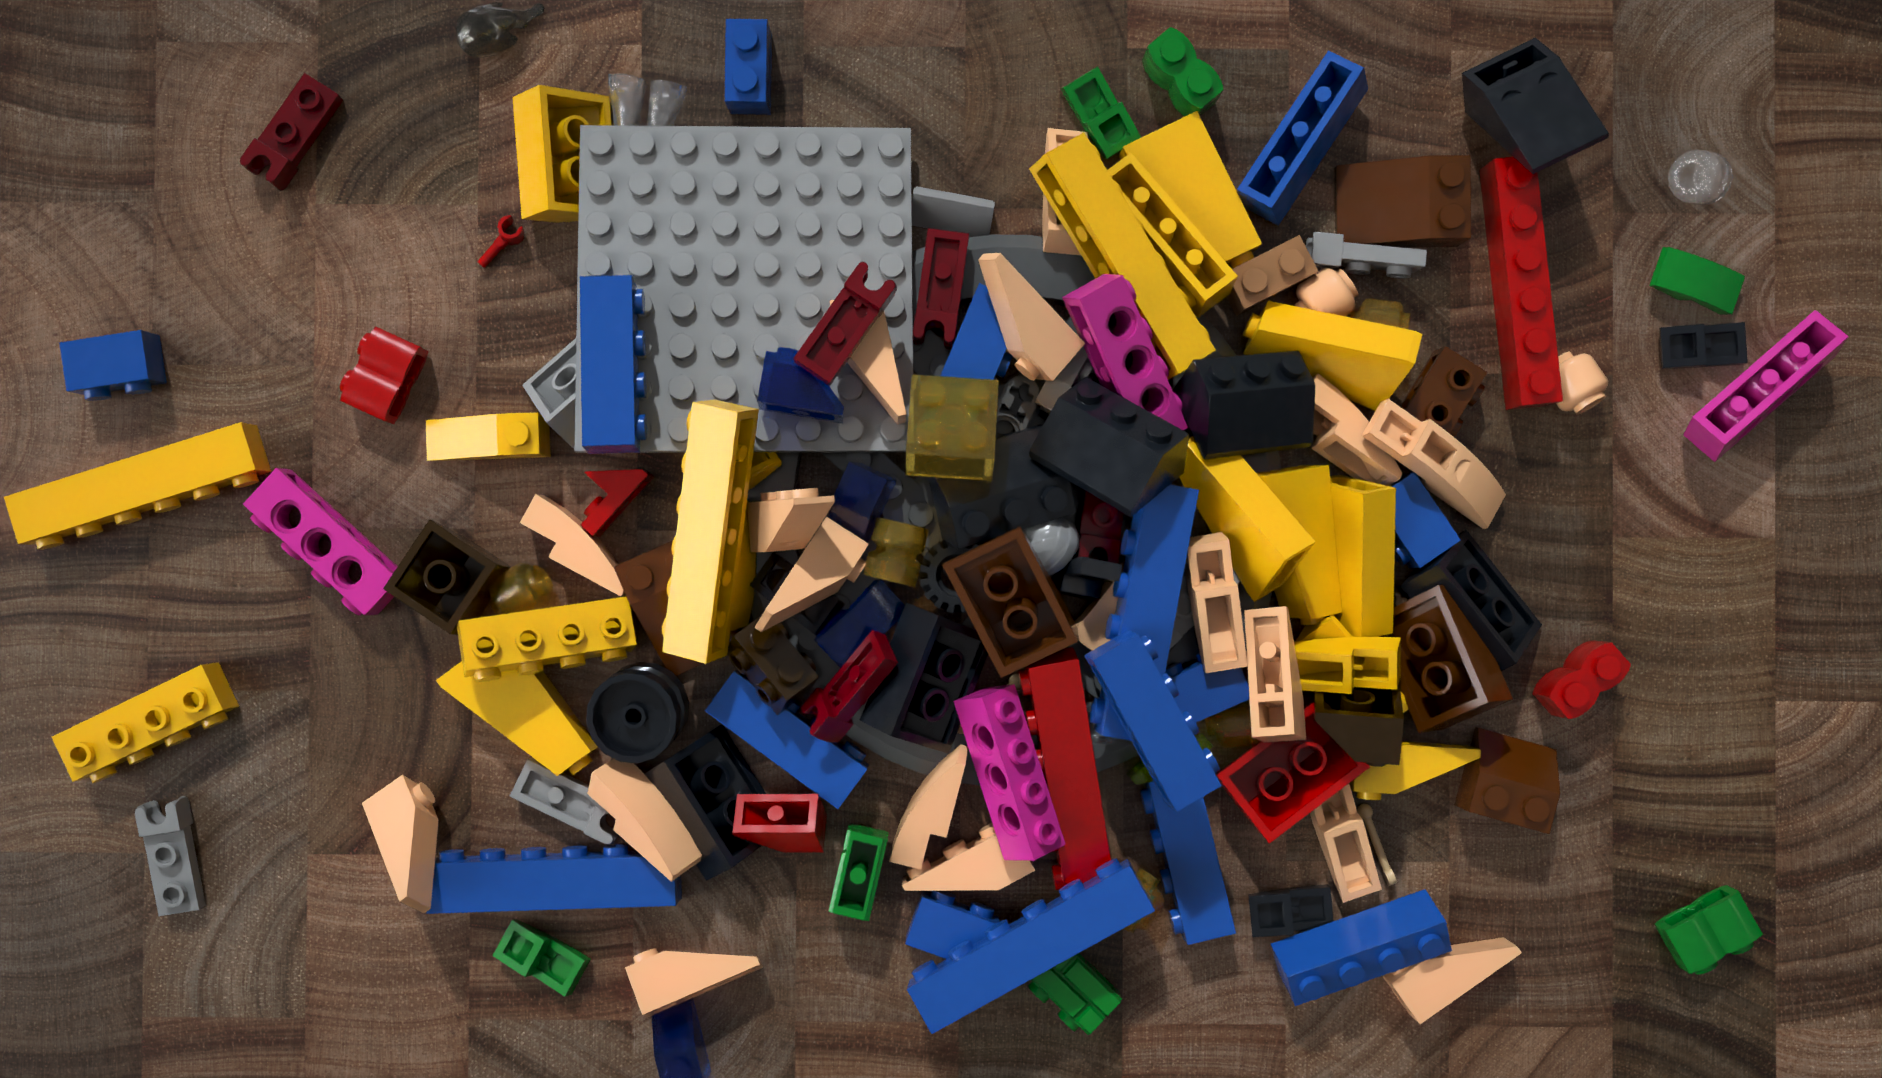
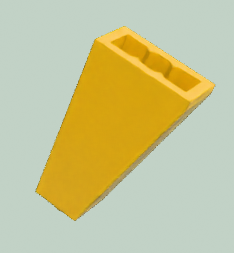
(1195, 178)
(1351, 353)
(1261, 531)
(1365, 554)
(1314, 585)
(528, 714)

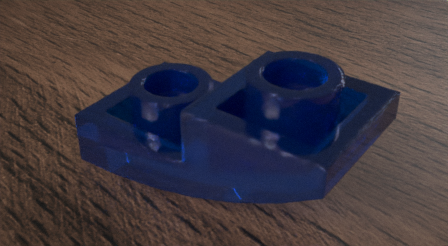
(873, 610)

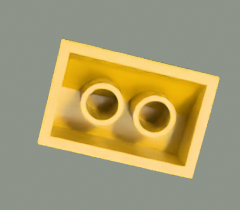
(549, 148)

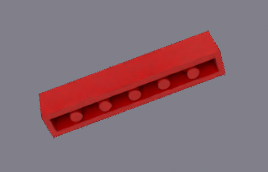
(1520, 285)
(1067, 763)

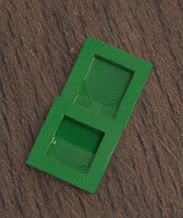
(1100, 113)
(1697, 279)
(542, 956)

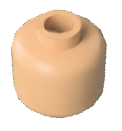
(1328, 292)
(1581, 382)

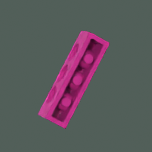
(1090, 312)
(1765, 385)
(271, 510)
(1009, 773)

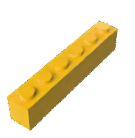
(1116, 243)
(137, 485)
(709, 529)

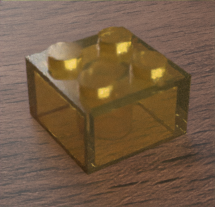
(952, 427)

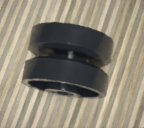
(634, 735)

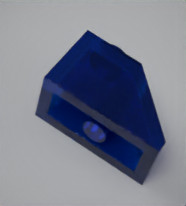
(794, 391)
(860, 499)
(680, 1043)

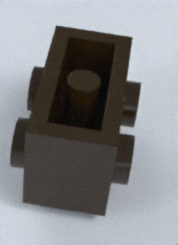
(772, 665)

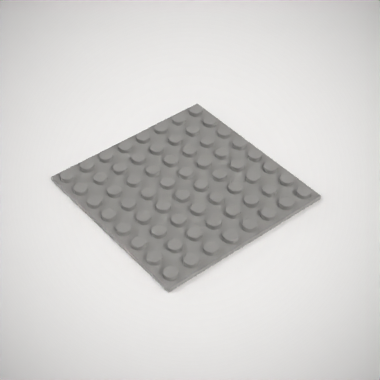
(739, 256)

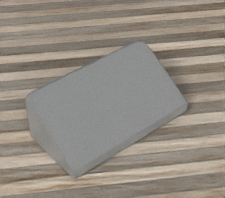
(951, 212)

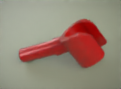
(502, 240)

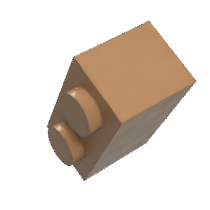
(1271, 275)

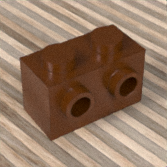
(1445, 389)

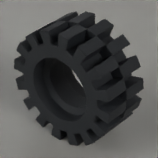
(931, 578)

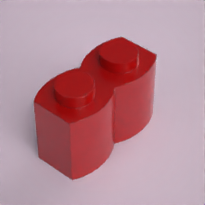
(383, 375)
(1585, 673)

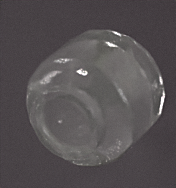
(1700, 177)

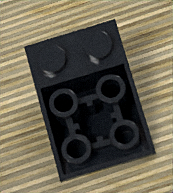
(1531, 106)

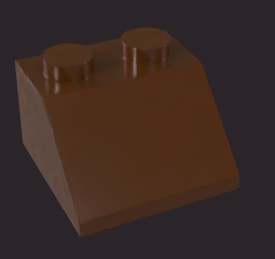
(1511, 781)

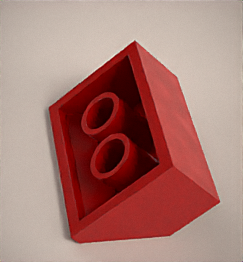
(1288, 779)

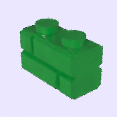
(858, 872)
(1079, 993)

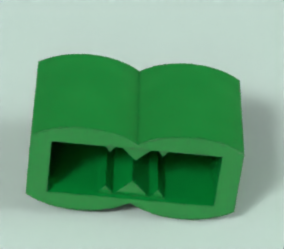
(1175, 67)
(1709, 930)

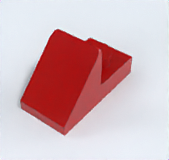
(621, 488)

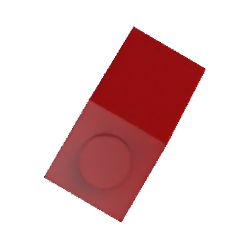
(781, 821)

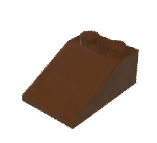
(1405, 201)
(645, 586)
(1012, 601)
(1444, 663)

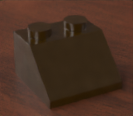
(445, 577)
(1363, 723)

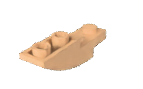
(1440, 461)

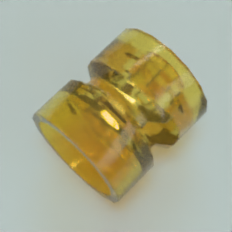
(896, 552)

